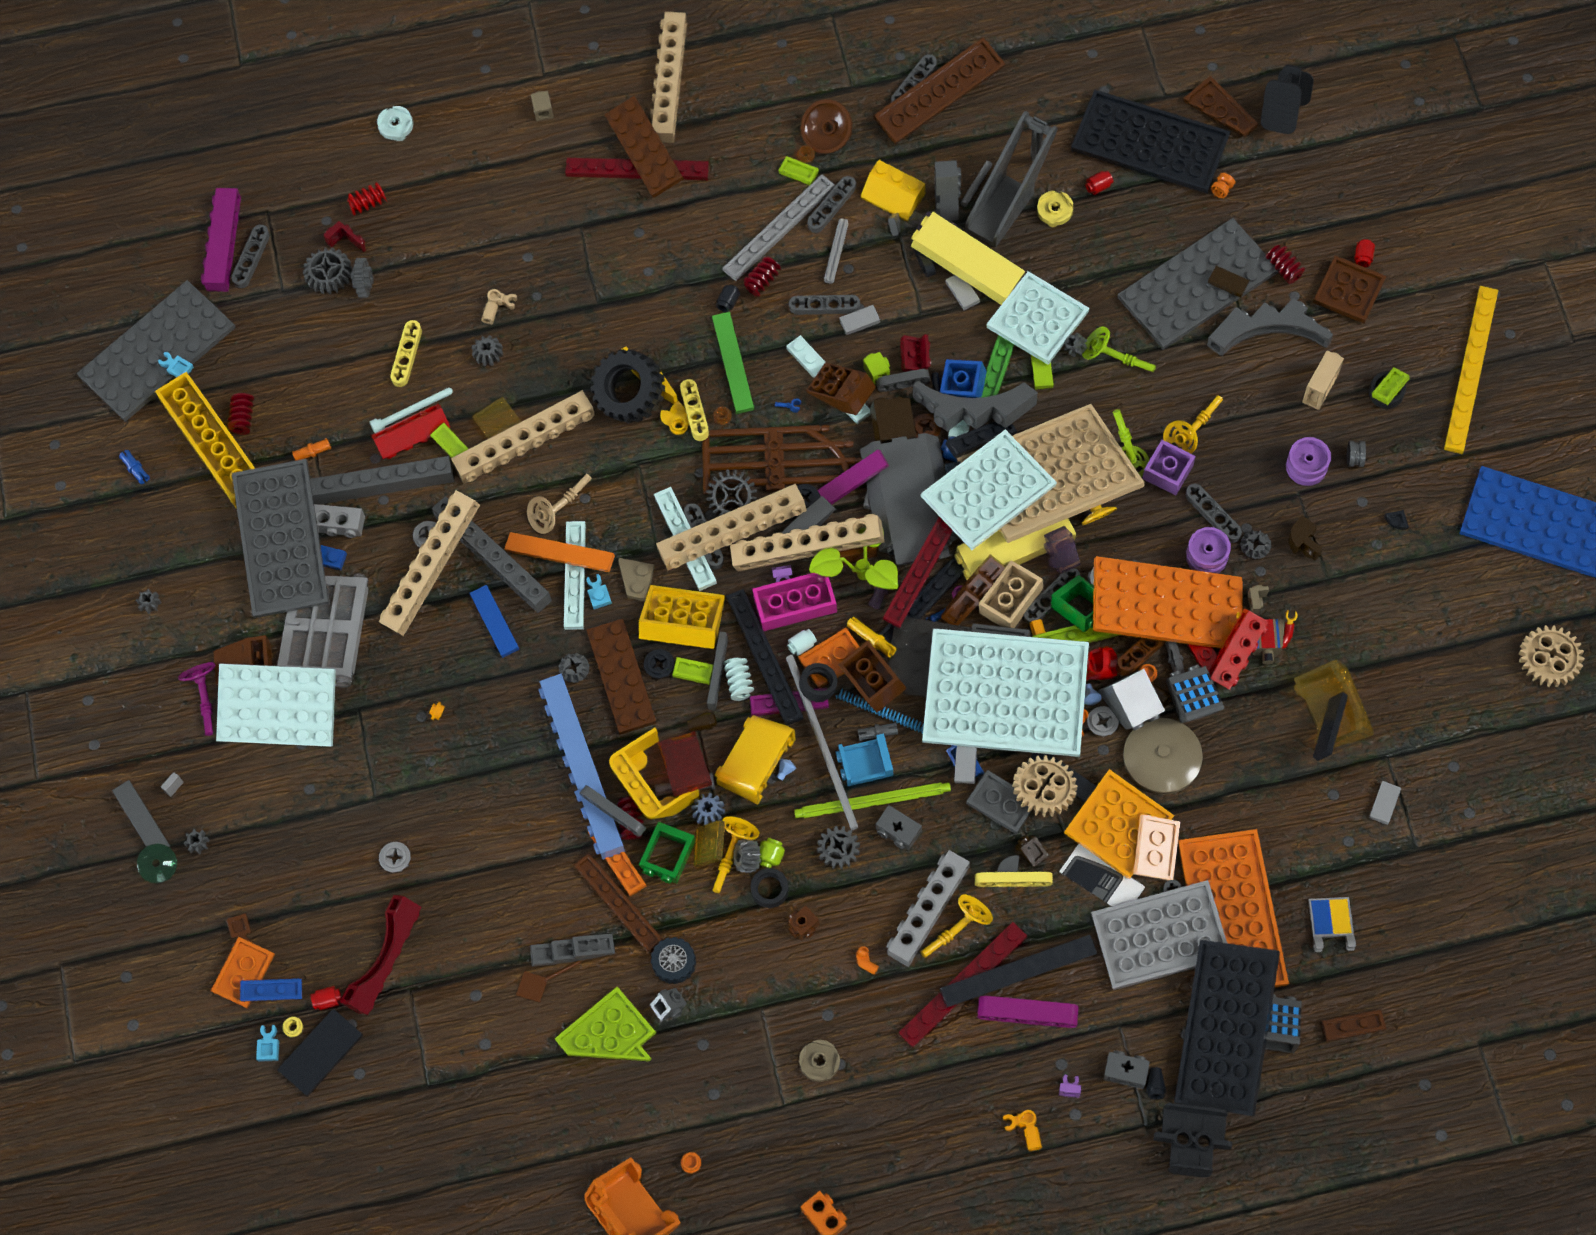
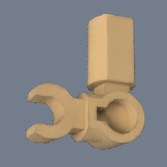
(494, 299)

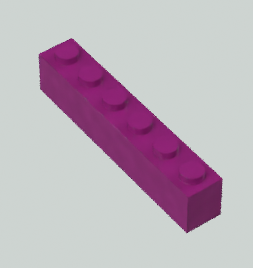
(221, 239)

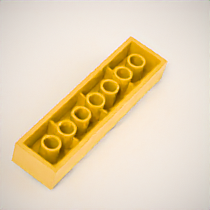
(204, 431)

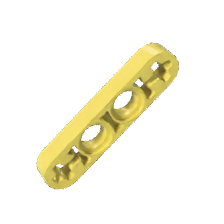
(406, 353)
(694, 409)
(1013, 879)

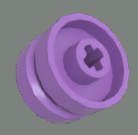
(1308, 461)
(1208, 550)

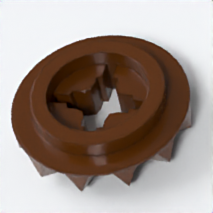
(924, 420)

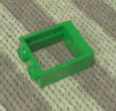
(1067, 593)
(674, 835)

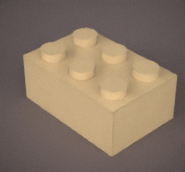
(1010, 595)

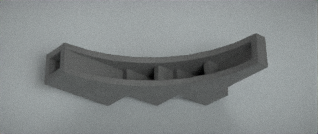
(1266, 320)
(951, 410)

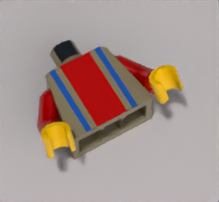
(1275, 639)

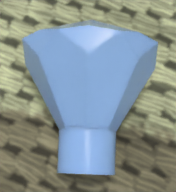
(1091, 696)
(785, 768)

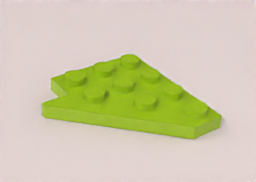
(608, 1031)

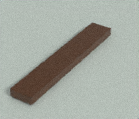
(618, 903)

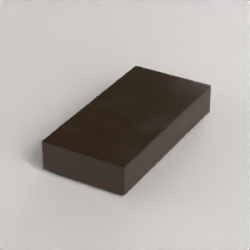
(1228, 281)

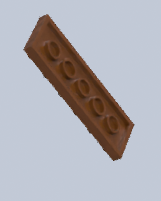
(644, 147)
(621, 676)

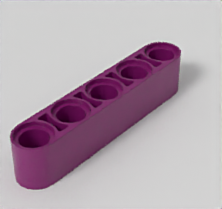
(1028, 1011)

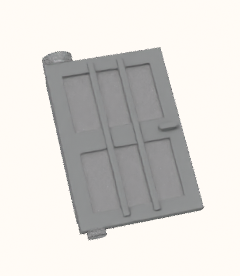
(328, 632)

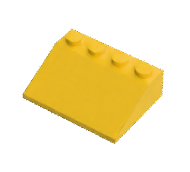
(681, 616)

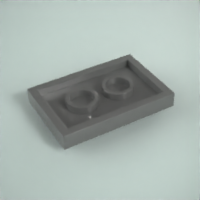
(996, 800)

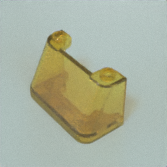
(1325, 683)

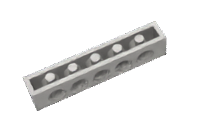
(353, 516)
(948, 862)

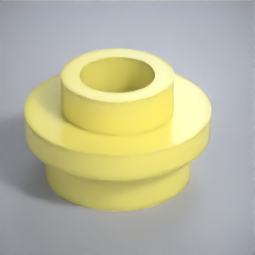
(287, 1024)

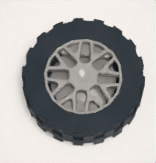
(673, 960)

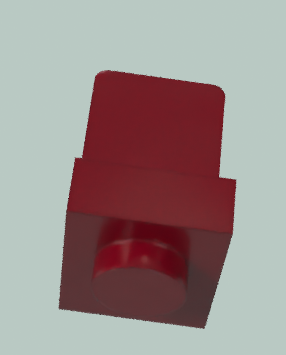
(338, 231)

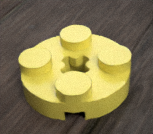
(1054, 199)

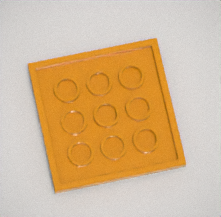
(1111, 821)

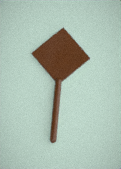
(533, 985)

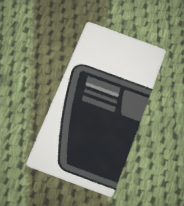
(1100, 878)

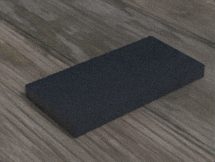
(320, 1052)

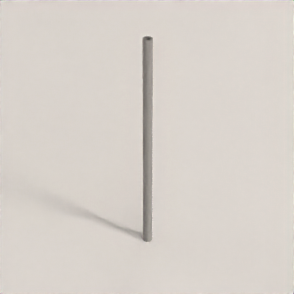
(823, 746)

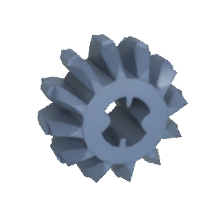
(702, 814)

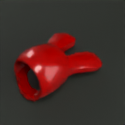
(1101, 664)

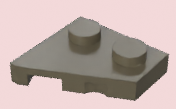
(636, 578)

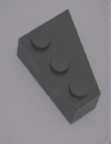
(947, 189)

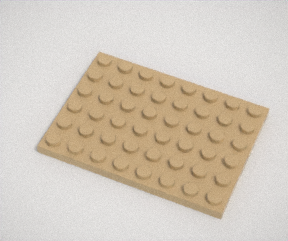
(1083, 462)

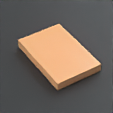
(1156, 847)

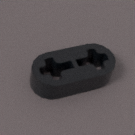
(926, 264)

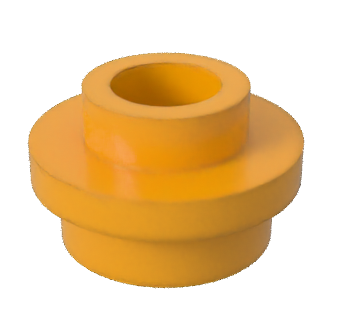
(436, 711)

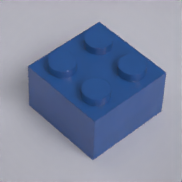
(963, 378)

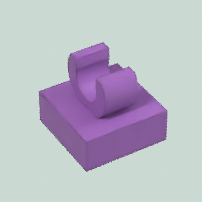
(782, 571)
(1068, 1089)

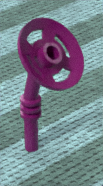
(198, 675)

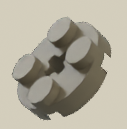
(813, 1051)

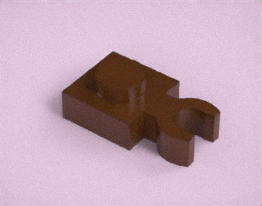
(239, 927)

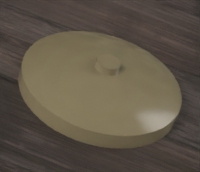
(1162, 756)

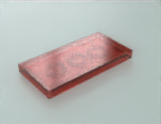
(684, 763)

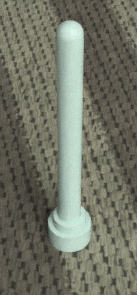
(378, 425)

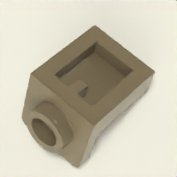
(1255, 598)

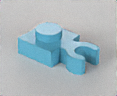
(176, 366)
(598, 594)
(268, 1047)

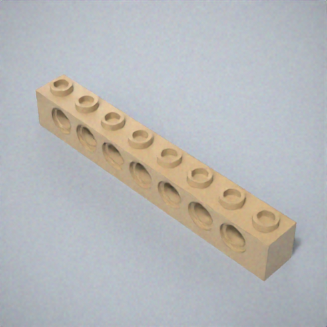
(675, 23)
(526, 428)
(731, 527)
(871, 536)
(429, 573)

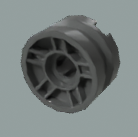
(1356, 453)

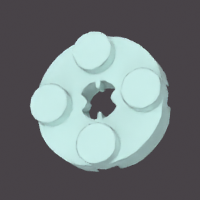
(398, 131)

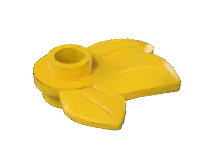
(676, 416)

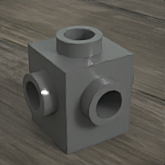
(668, 1004)

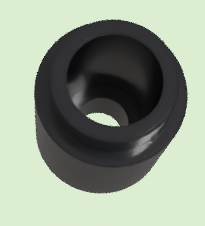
(727, 298)

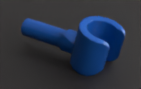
(790, 405)

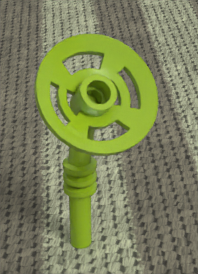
(1099, 346)
(1131, 451)

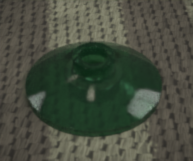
(167, 865)

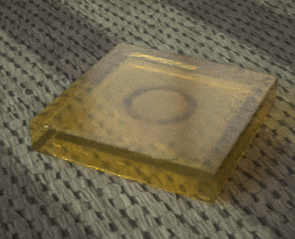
(496, 418)
(709, 843)

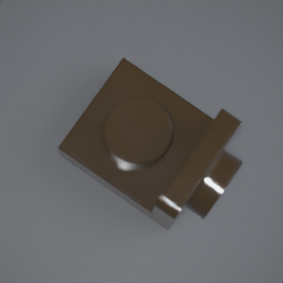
(1031, 849)

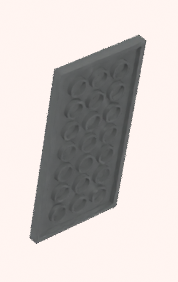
(1178, 293)
(129, 368)
(280, 538)

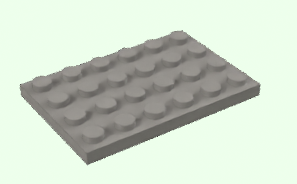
(1157, 933)

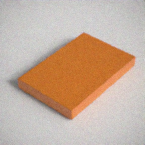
(831, 653)
(244, 963)

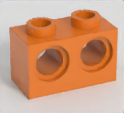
(819, 1219)

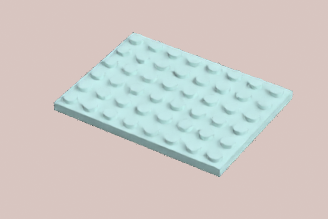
(1006, 692)

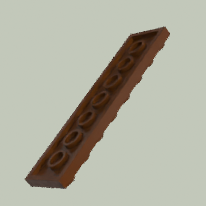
(939, 90)

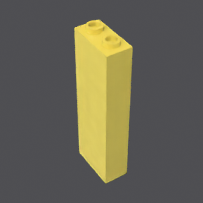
(966, 258)
(1017, 550)

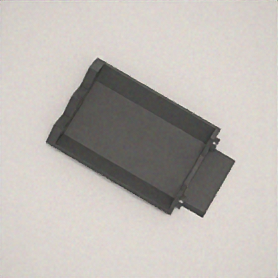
(897, 494)

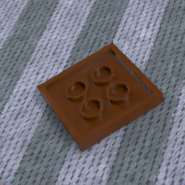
(1349, 289)

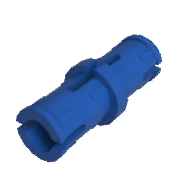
(134, 467)

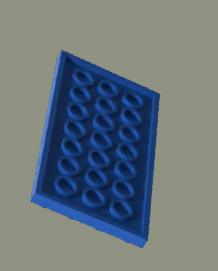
(1532, 521)

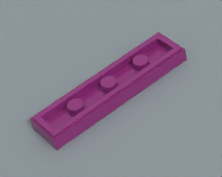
(854, 477)
(765, 704)

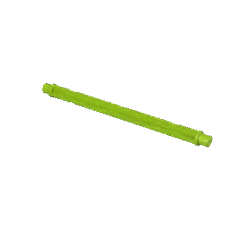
(874, 799)

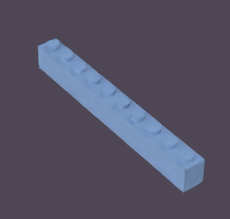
(580, 762)

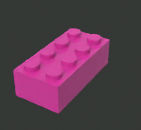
(794, 600)

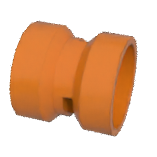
(1222, 186)

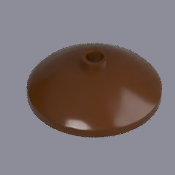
(816, 123)

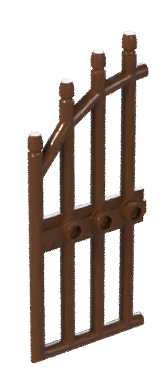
(774, 456)

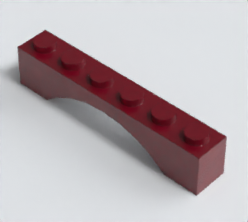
(399, 920)

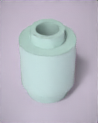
(801, 642)

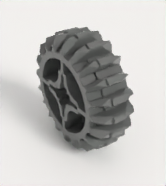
(318, 267)
(720, 483)

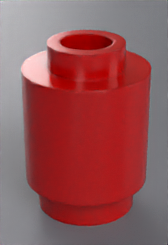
(1099, 182)
(1364, 253)
(326, 998)

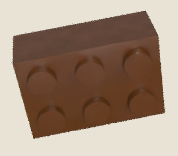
(872, 676)

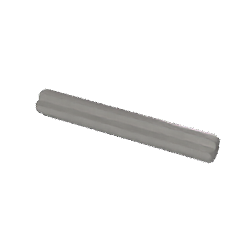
(836, 251)

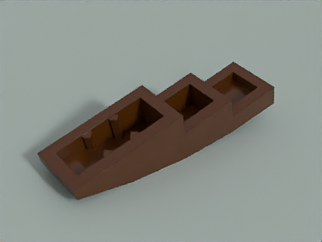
(972, 591)

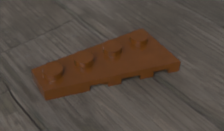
(1220, 106)

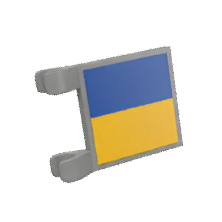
(1331, 919)

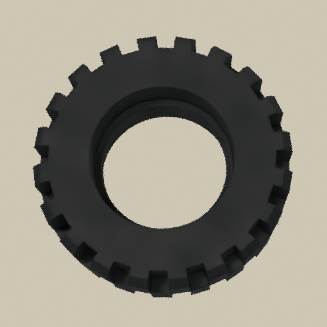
(606, 379)

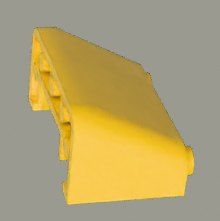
(754, 757)

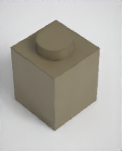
(542, 105)

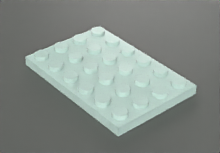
(988, 489)
(276, 704)

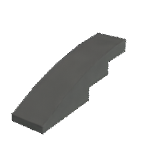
(815, 515)
(139, 814)
(572, 950)

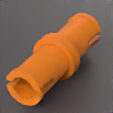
(311, 450)

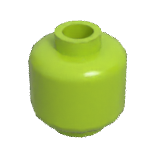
(771, 853)

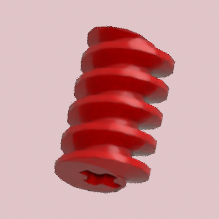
(366, 198)

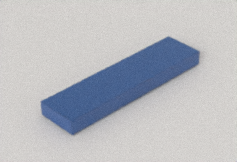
(494, 621)

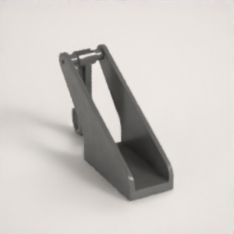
(1003, 196)

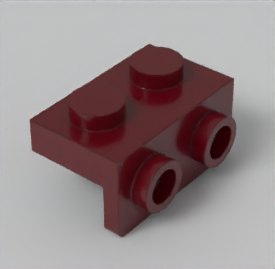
(915, 353)

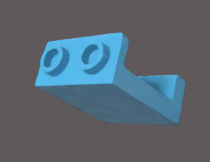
(865, 761)

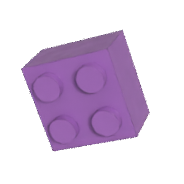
(1168, 467)

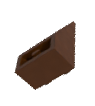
(842, 388)
(246, 652)

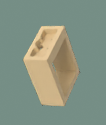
(1323, 380)

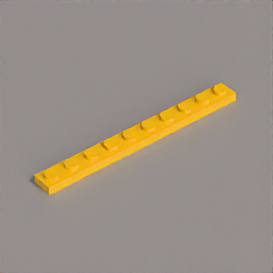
(1471, 370)

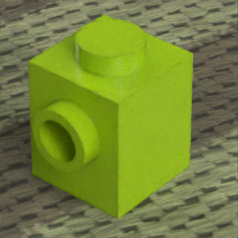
(876, 366)

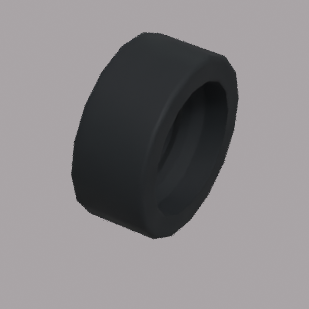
(1396, 400)
(821, 669)
(769, 903)

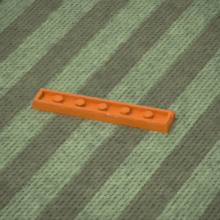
(559, 552)

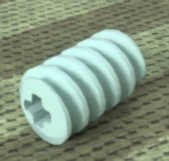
(737, 678)

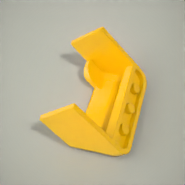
(626, 766)

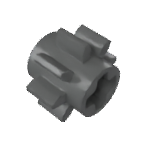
(1075, 344)
(148, 606)
(196, 836)

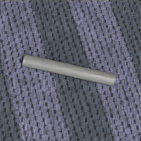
(976, 183)

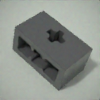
(893, 819)
(1115, 1069)

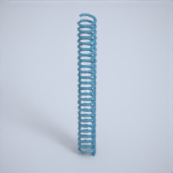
(882, 713)

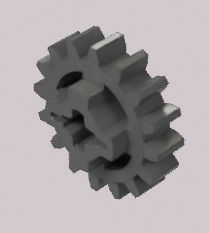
(362, 277)
(845, 843)

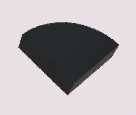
(1397, 520)

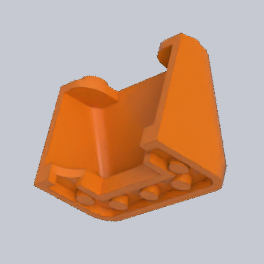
(625, 1205)

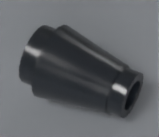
(1156, 1086)

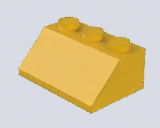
(893, 190)

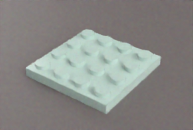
(1037, 317)

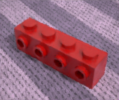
(409, 431)
(1237, 649)

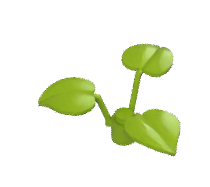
(881, 575)

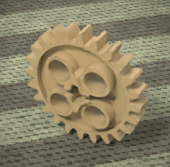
(1556, 641)
(1060, 795)

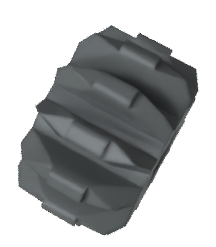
(487, 350)
(747, 856)

